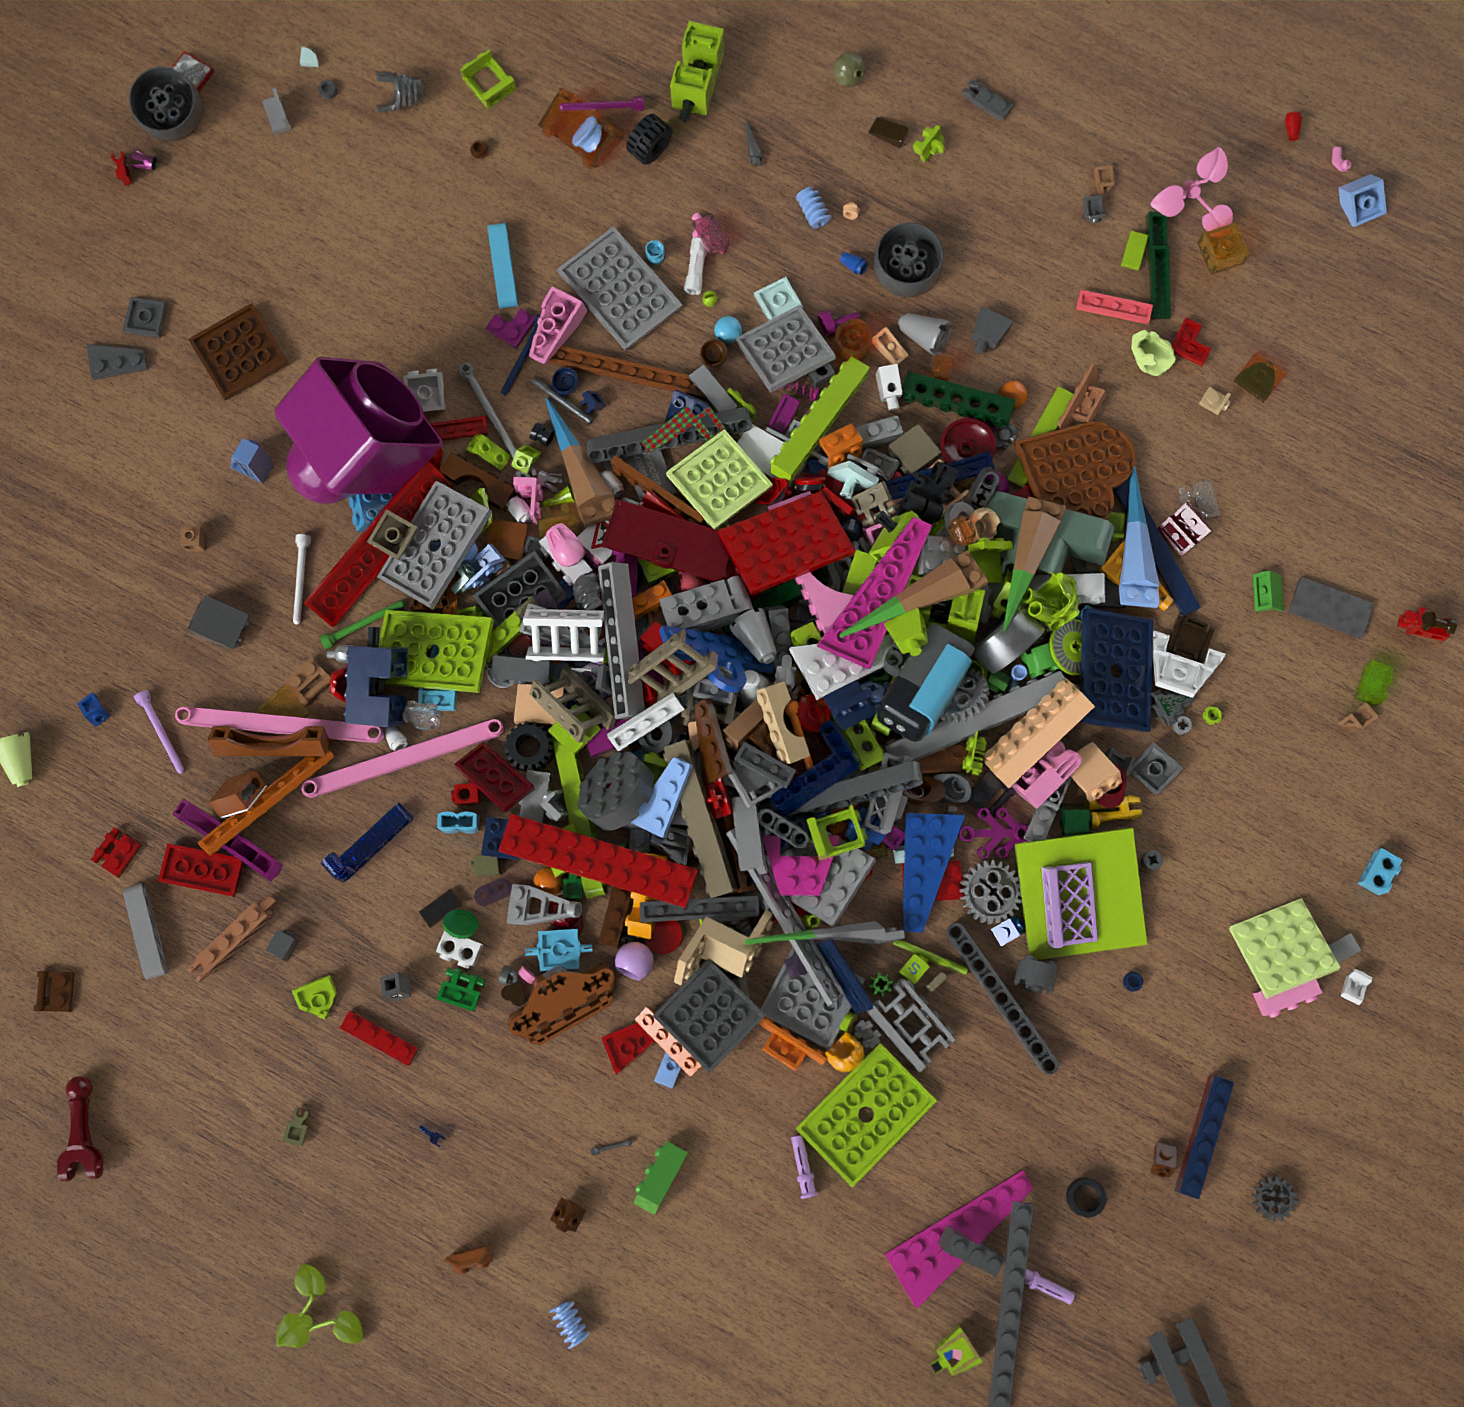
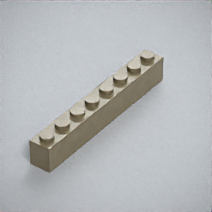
(702, 826)

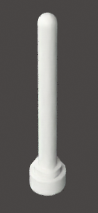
(302, 542)

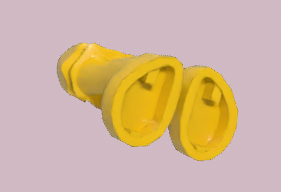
(1123, 813)

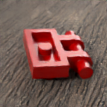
(121, 854)

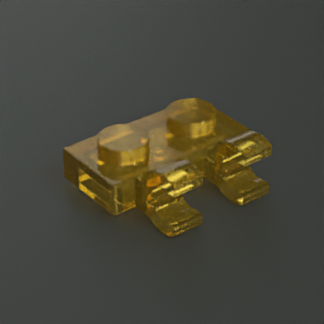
(548, 522)

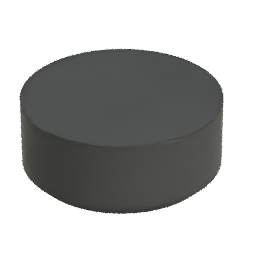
(327, 89)

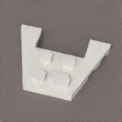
(1180, 673)

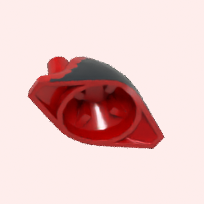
(775, 494)

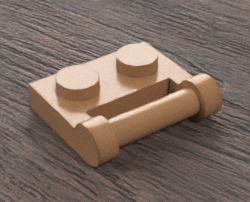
(304, 677)

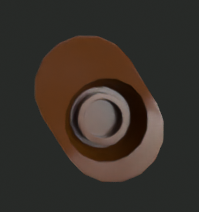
(929, 792)

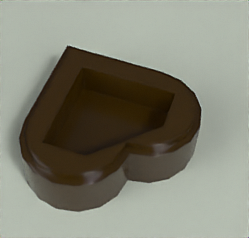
(514, 993)

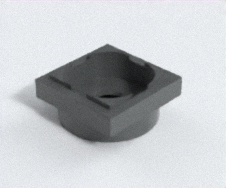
(670, 736)

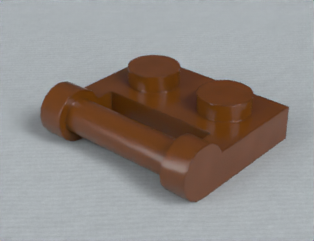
(61, 991)

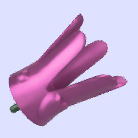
(150, 161)

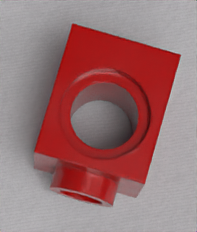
(474, 798)

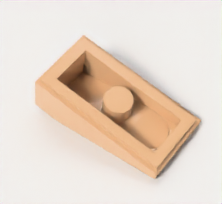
(889, 346)

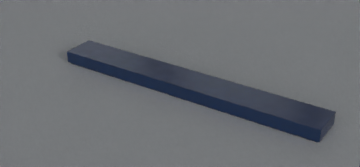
(1163, 559)

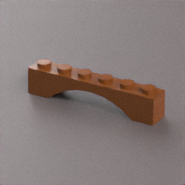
(234, 742)

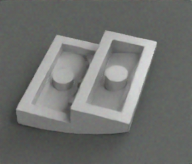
(706, 689)

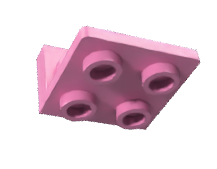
(530, 488)

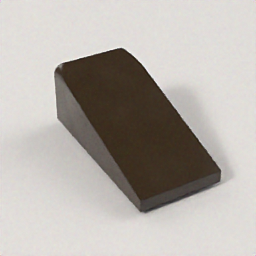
(889, 132)

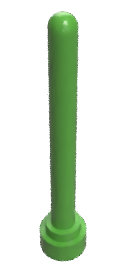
(328, 639)

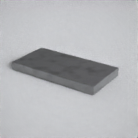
(1330, 608)

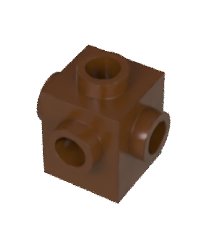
(567, 1215)

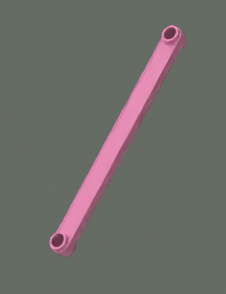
(275, 724)
(402, 758)

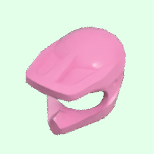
(564, 545)

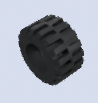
(649, 139)
(521, 733)

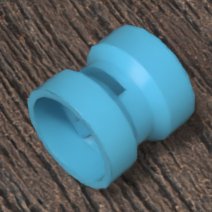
(653, 248)

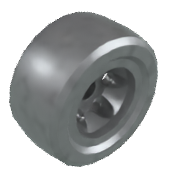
(998, 648)

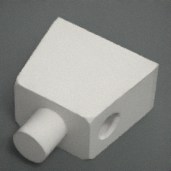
(889, 378)

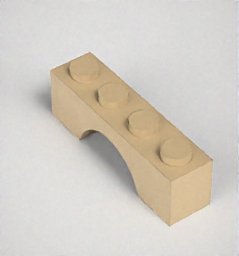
(773, 701)

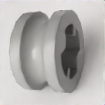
(1187, 721)

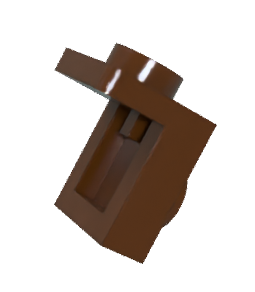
(1164, 1160)

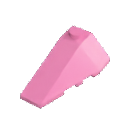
(557, 321)

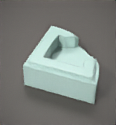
(308, 58)

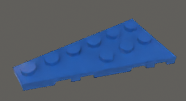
(926, 855)

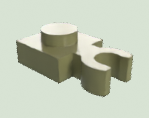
(297, 1130)

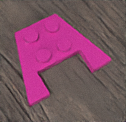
(798, 873)

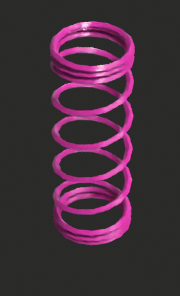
(816, 392)

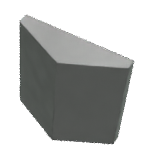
(1155, 768)

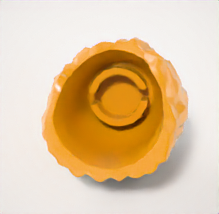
(845, 1053)

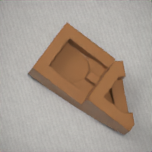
(1103, 179)
(1360, 717)

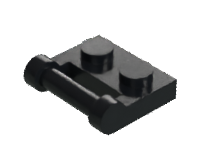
(986, 789)

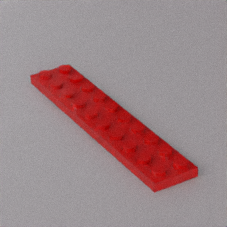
(364, 561)
(598, 860)

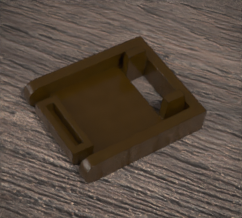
(1190, 638)

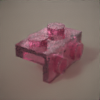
(711, 234)

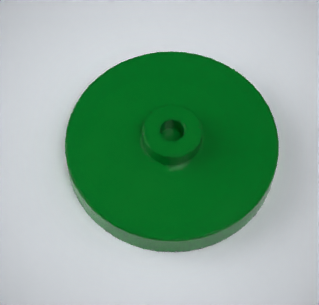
(460, 924)

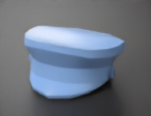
(588, 135)

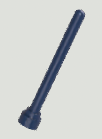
(520, 361)

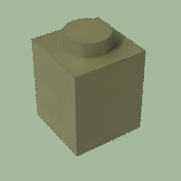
(485, 866)

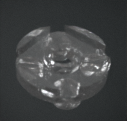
(422, 715)

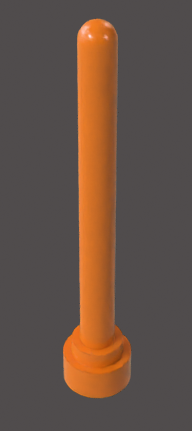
(791, 711)

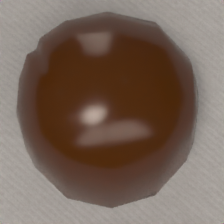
(713, 353)

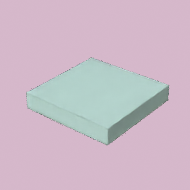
(777, 298)

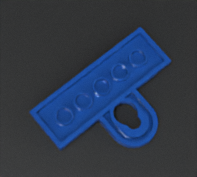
(730, 653)

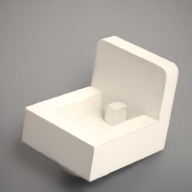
(1355, 986)

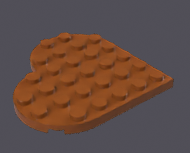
(1078, 466)

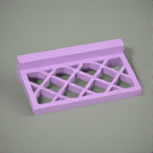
(1053, 905)

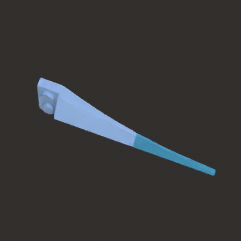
(1138, 573)

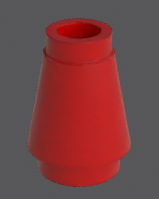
(1293, 125)

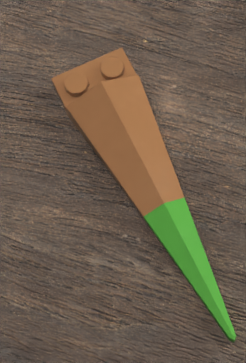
(1037, 530)
(947, 581)

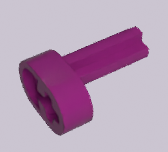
(829, 325)

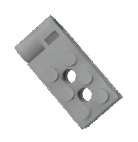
(720, 600)

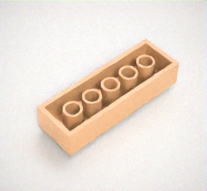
(1037, 732)

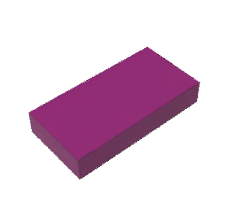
(784, 413)

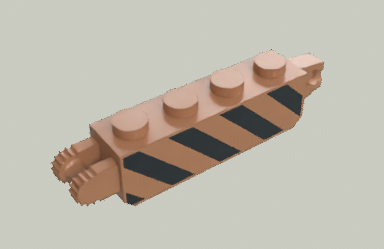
(233, 938)

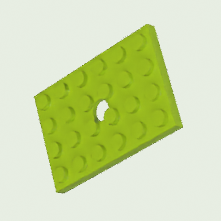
(461, 644)
(846, 1140)

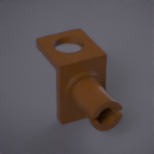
(443, 602)

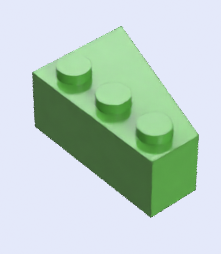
(659, 1177)

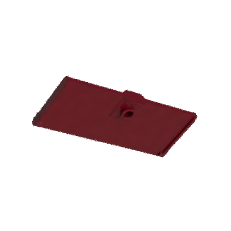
(666, 541)

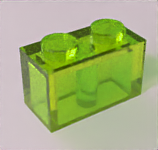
(1374, 683)

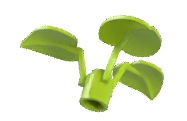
(295, 1329)

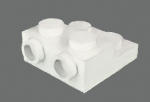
(427, 389)

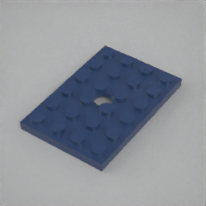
(1128, 643)

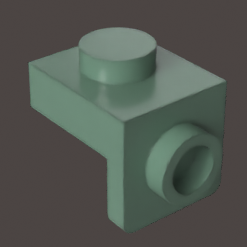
(467, 574)

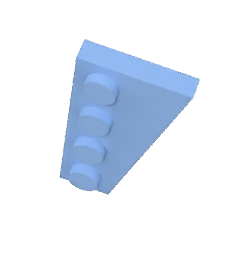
(667, 792)

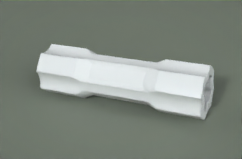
(694, 278)

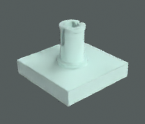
(852, 477)

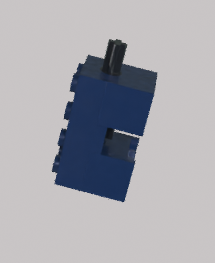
(363, 671)

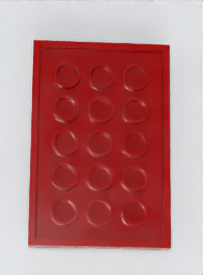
(786, 542)

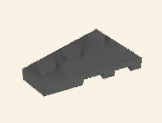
(115, 361)

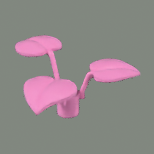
(1212, 167)

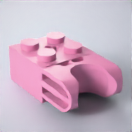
(1047, 774)

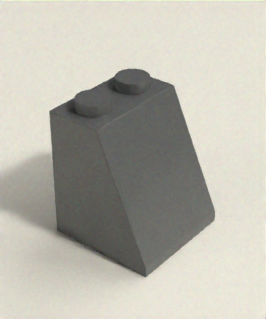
(218, 623)

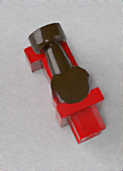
(1427, 624)

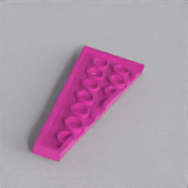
(881, 585)
(925, 1265)

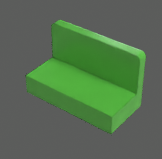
(1268, 591)

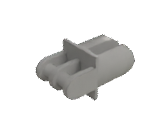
(786, 672)

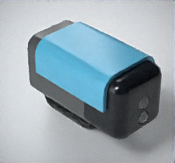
(923, 683)

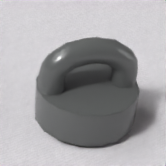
(505, 975)

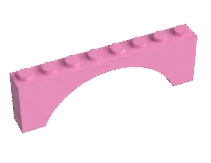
(824, 602)

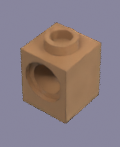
(193, 539)

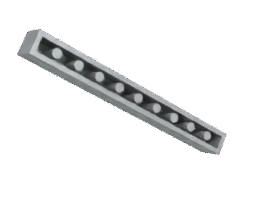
(998, 711)

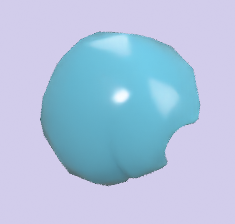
(727, 329)

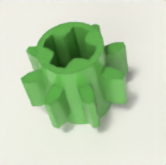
(883, 979)

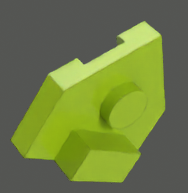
(316, 996)

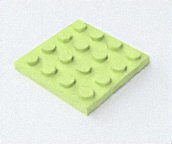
(719, 479)
(1284, 948)

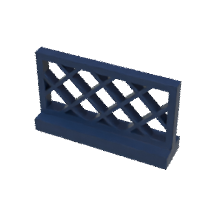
(852, 988)

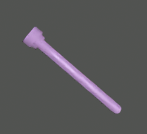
(144, 699)

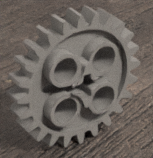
(968, 698)
(978, 904)

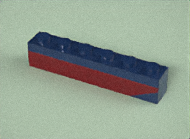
(1204, 1136)

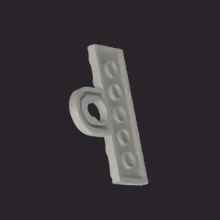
(940, 549)

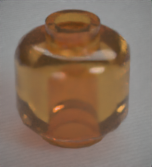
(962, 531)

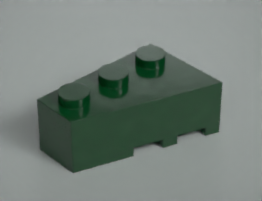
(1075, 819)

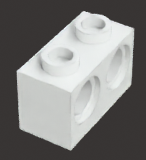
(458, 952)

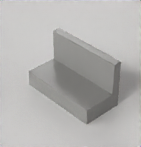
(276, 114)

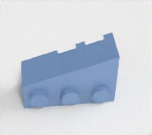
(251, 460)

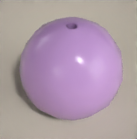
(634, 960)

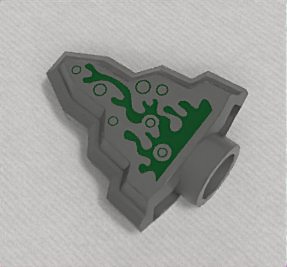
(1169, 705)

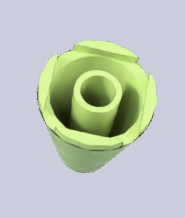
(16, 758)

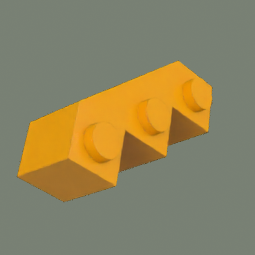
(635, 927)

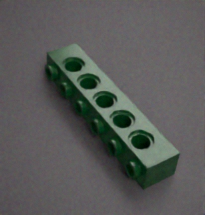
(951, 391)

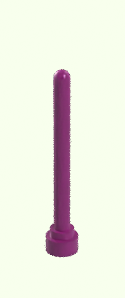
(636, 103)

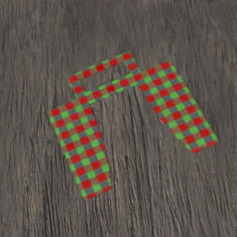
(679, 424)

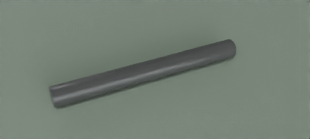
(563, 401)

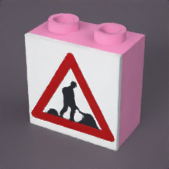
(592, 540)

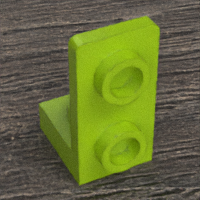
(488, 451)

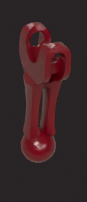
(80, 1143)

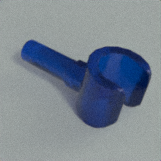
(433, 1136)

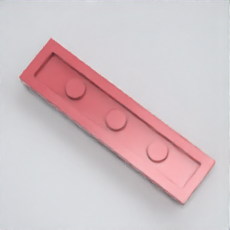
(1114, 307)

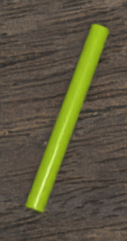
(931, 956)

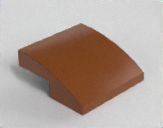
(507, 538)

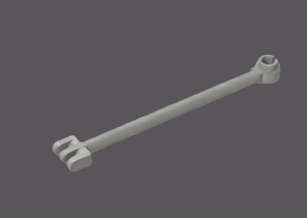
(469, 375)

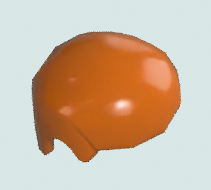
(1014, 390)
(546, 881)

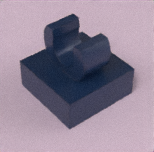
(593, 400)

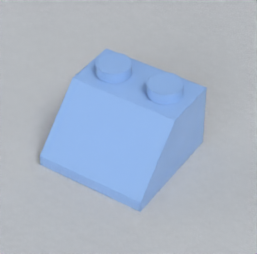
(1363, 199)

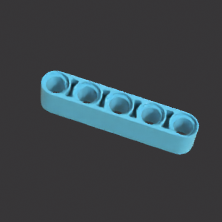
(502, 265)

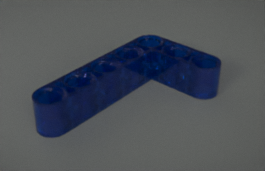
(821, 776)
(368, 845)

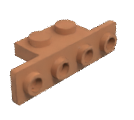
(1085, 400)

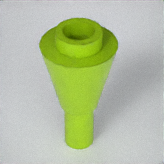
(564, 496)

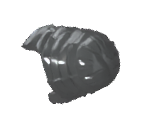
(407, 91)
(587, 592)

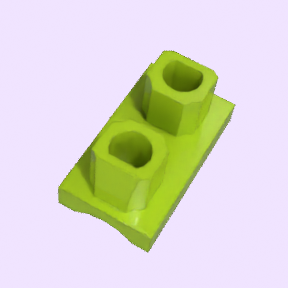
(932, 143)

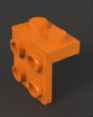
(840, 444)

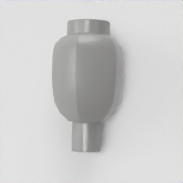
(339, 653)

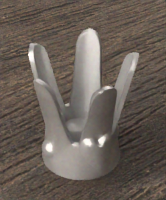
(543, 477)

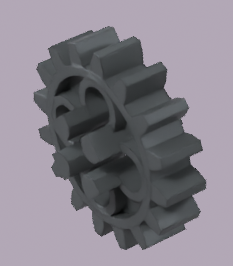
(1282, 1192)

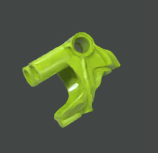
(1055, 594)

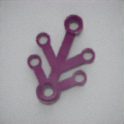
(997, 833)

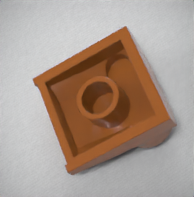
(469, 1258)

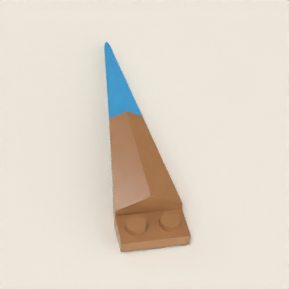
(591, 494)

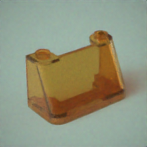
(566, 123)

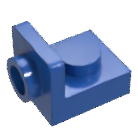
(93, 709)

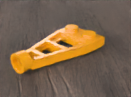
(1112, 571)

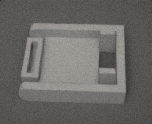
(748, 781)

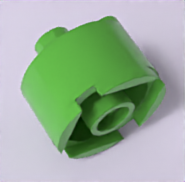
(1038, 661)

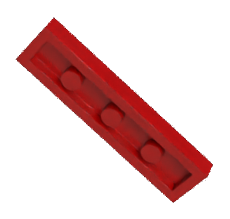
(379, 1038)

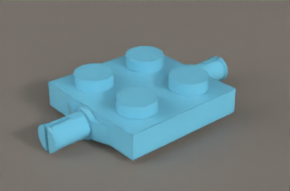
(558, 949)

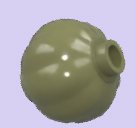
(848, 69)

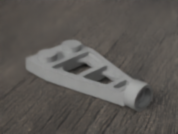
(520, 904)

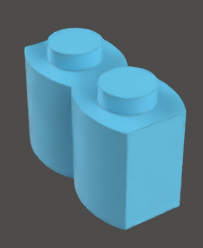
(453, 823)

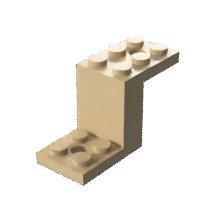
(723, 947)

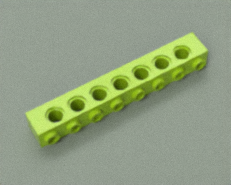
(867, 759)

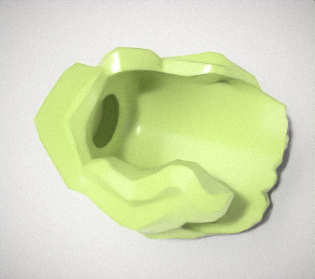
(1152, 352)

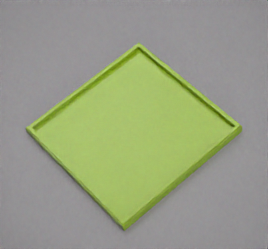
(1115, 891)

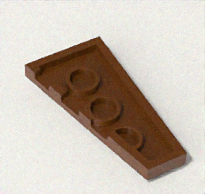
(711, 743)

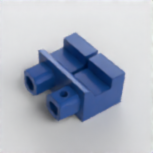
(872, 836)

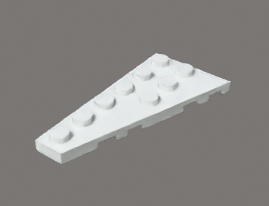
(830, 672)

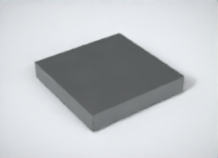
(145, 317)

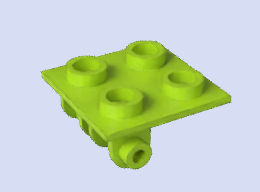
(973, 744)

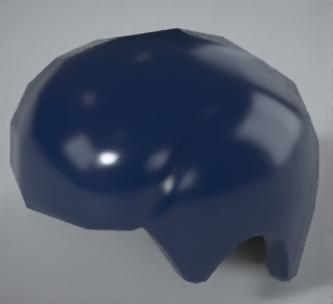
(565, 381)

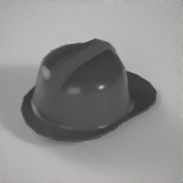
(957, 787)

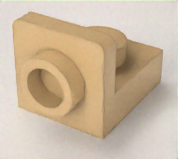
(1215, 401)

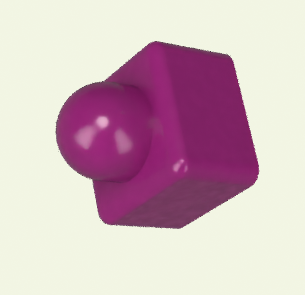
(353, 431)

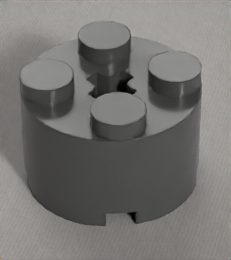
(1036, 975)

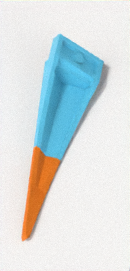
(444, 699)

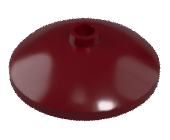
(969, 434)

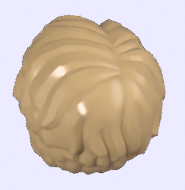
(985, 523)

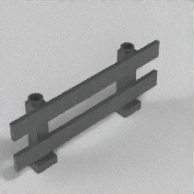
(1168, 1362)

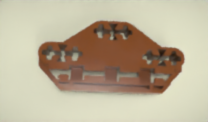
(562, 997)

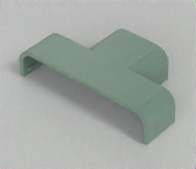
(1077, 537)

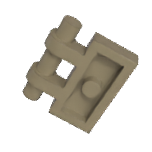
(871, 498)

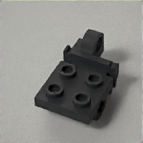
(927, 494)

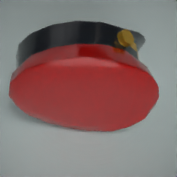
(809, 482)

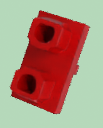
(718, 799)

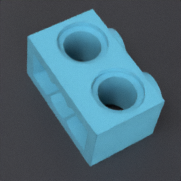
(1376, 868)

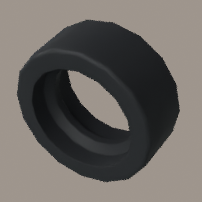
(1071, 1200)

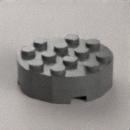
(615, 790)

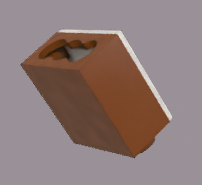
(237, 794)

